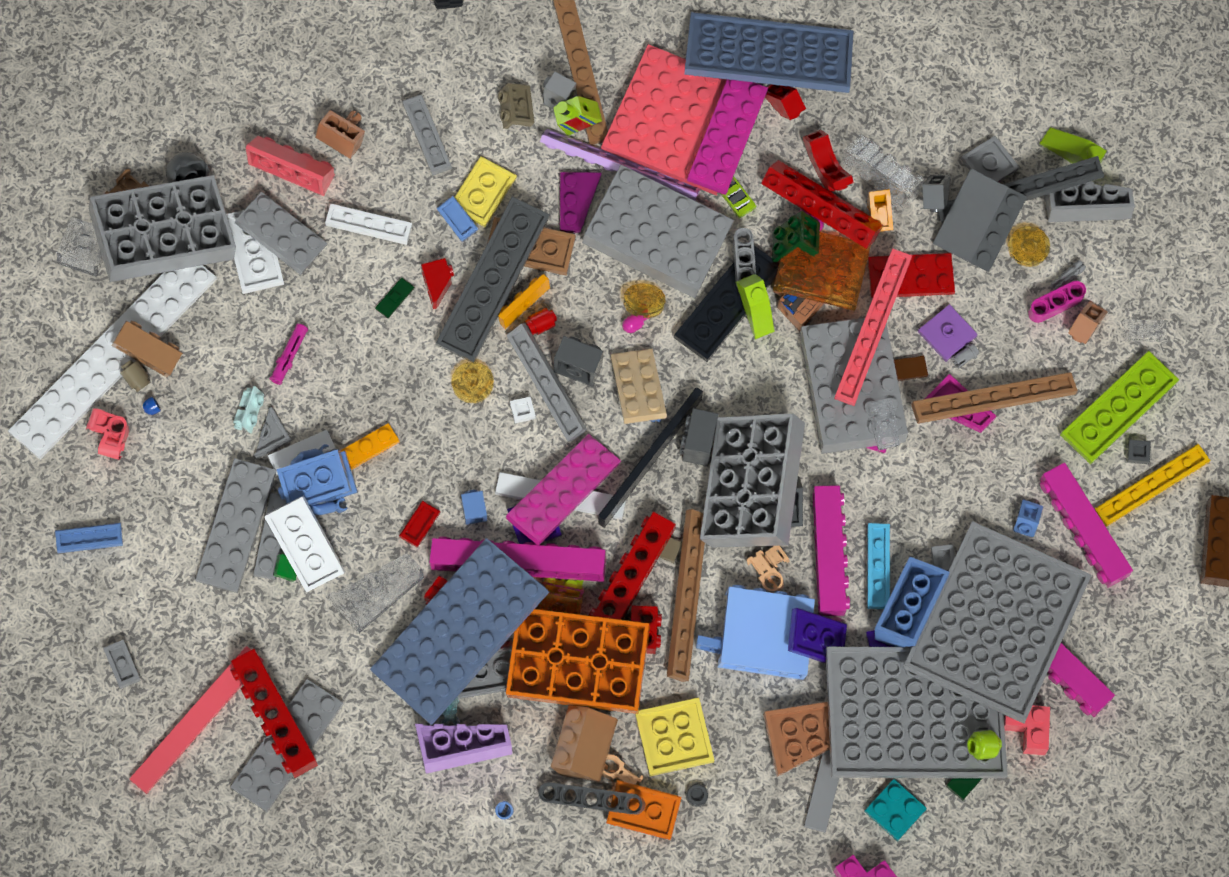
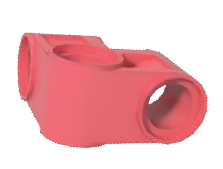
(104, 423)

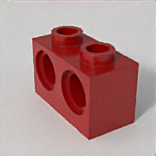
(651, 611)

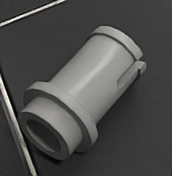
(970, 352)

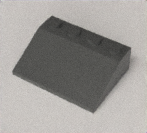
(980, 220)

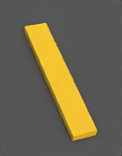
(1152, 485)

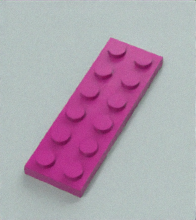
(727, 135)
(563, 489)

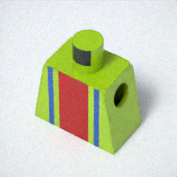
(577, 114)

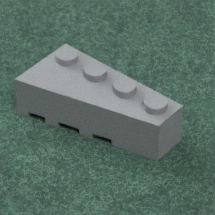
(1090, 203)

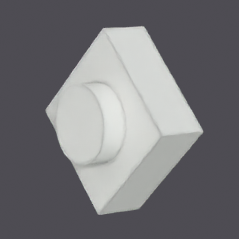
(522, 410)

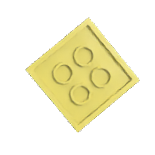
(674, 737)

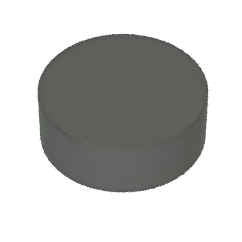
(697, 795)

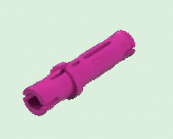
(285, 361)

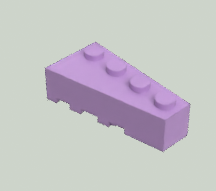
(461, 744)

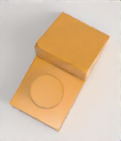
(880, 208)

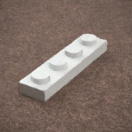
(368, 224)

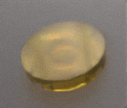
(1029, 246)
(644, 300)
(477, 387)

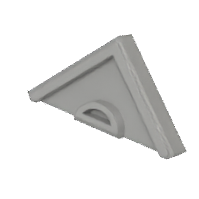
(272, 435)

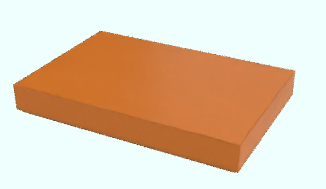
(659, 811)

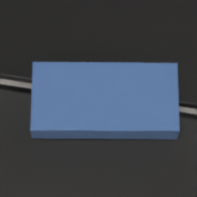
(457, 218)

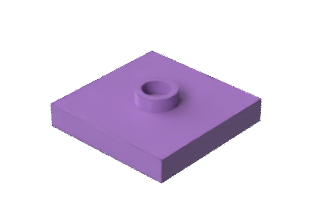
(947, 333)

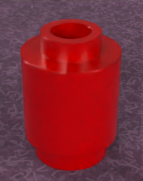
(541, 321)

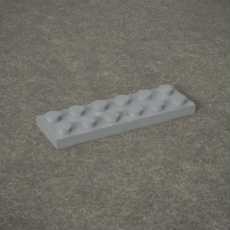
(236, 525)
(264, 775)

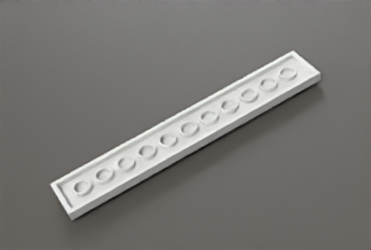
(101, 364)

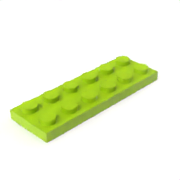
(1119, 407)

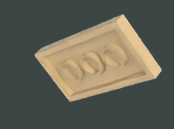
(638, 386)

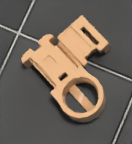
(769, 563)
(621, 774)

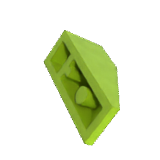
(1071, 146)
(756, 305)

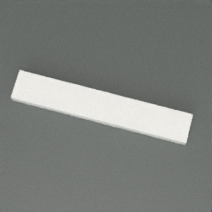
(519, 487)

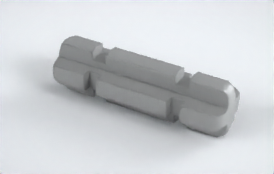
(1068, 276)

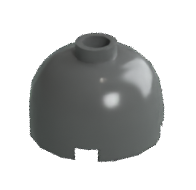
(186, 167)

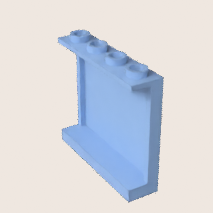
(759, 632)

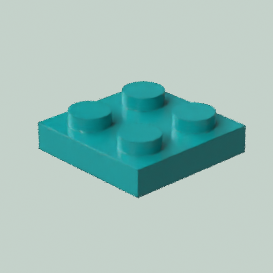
(895, 810)

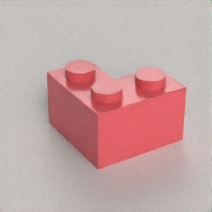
(1035, 730)

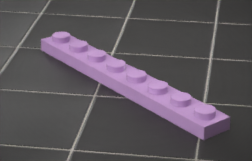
(612, 162)

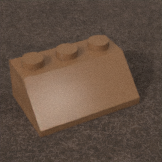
(583, 743)

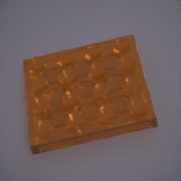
(828, 277)

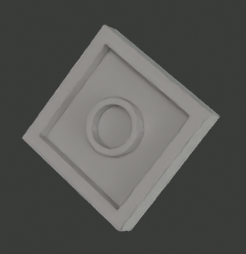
(991, 160)

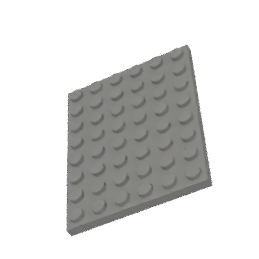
(998, 622)
(900, 723)

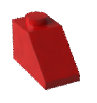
(785, 100)
(437, 279)

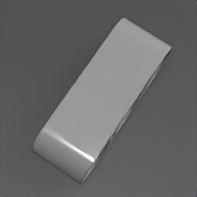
(743, 250)

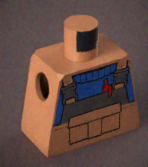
(797, 309)

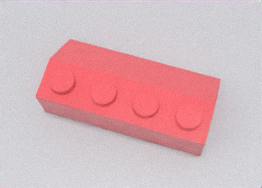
(289, 164)

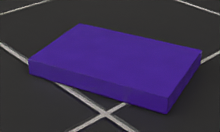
(813, 633)

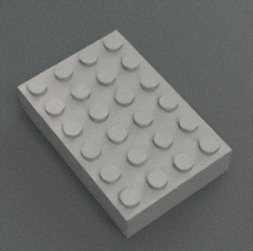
(161, 228)
(657, 231)
(826, 355)
(752, 481)

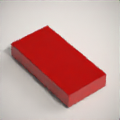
(419, 524)

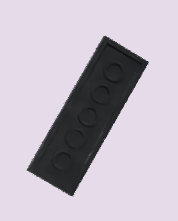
(721, 309)

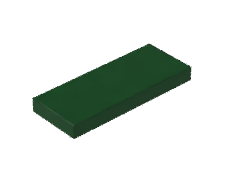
(394, 298)

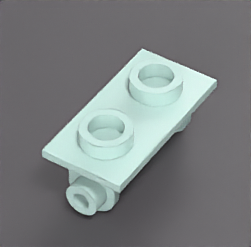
(252, 401)

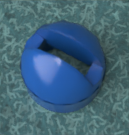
(151, 406)

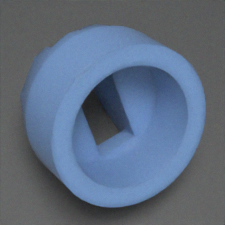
(501, 806)

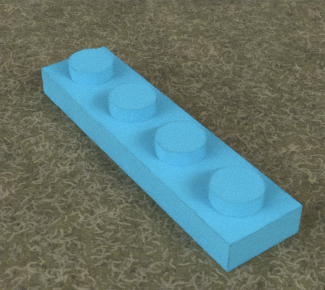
(878, 565)

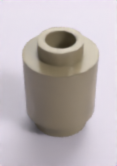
(135, 375)

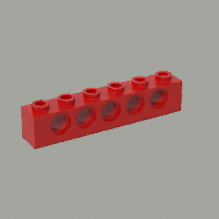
(822, 204)
(663, 530)
(251, 663)

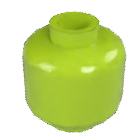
(984, 744)

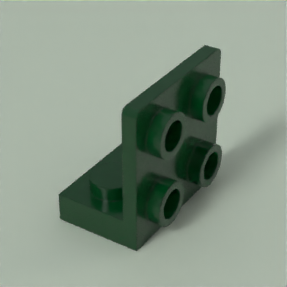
(798, 231)

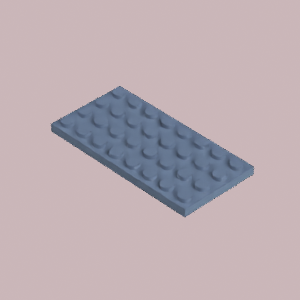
(769, 52)
(459, 631)

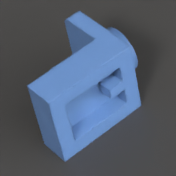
(1028, 518)

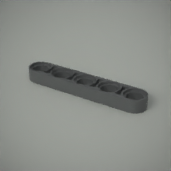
(602, 798)

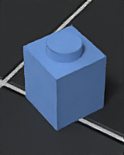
(474, 507)

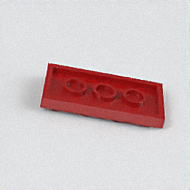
(924, 277)

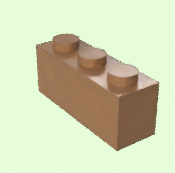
(147, 348)

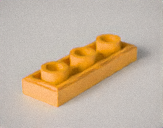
(523, 301)

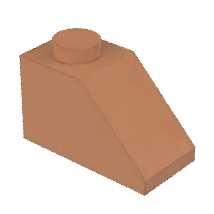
(1087, 322)

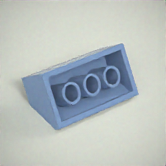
(910, 604)

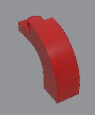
(825, 163)

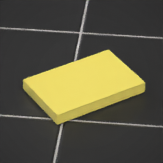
(484, 190)

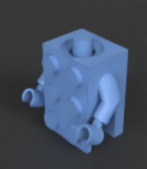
(319, 479)

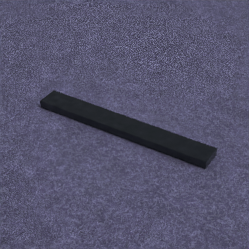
(649, 458)

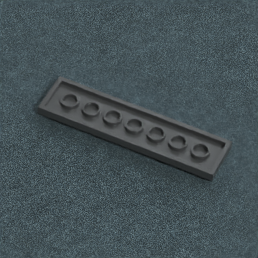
(492, 279)

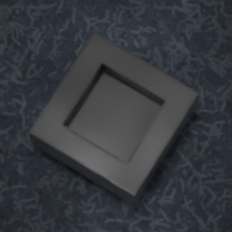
(1139, 451)

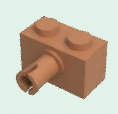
(341, 133)

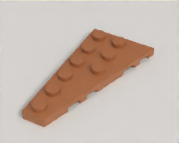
(797, 734)

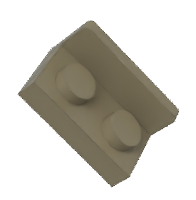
(516, 105)

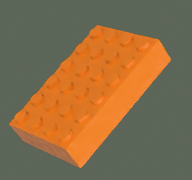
(579, 661)

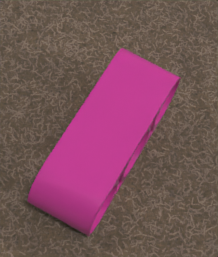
(1062, 294)

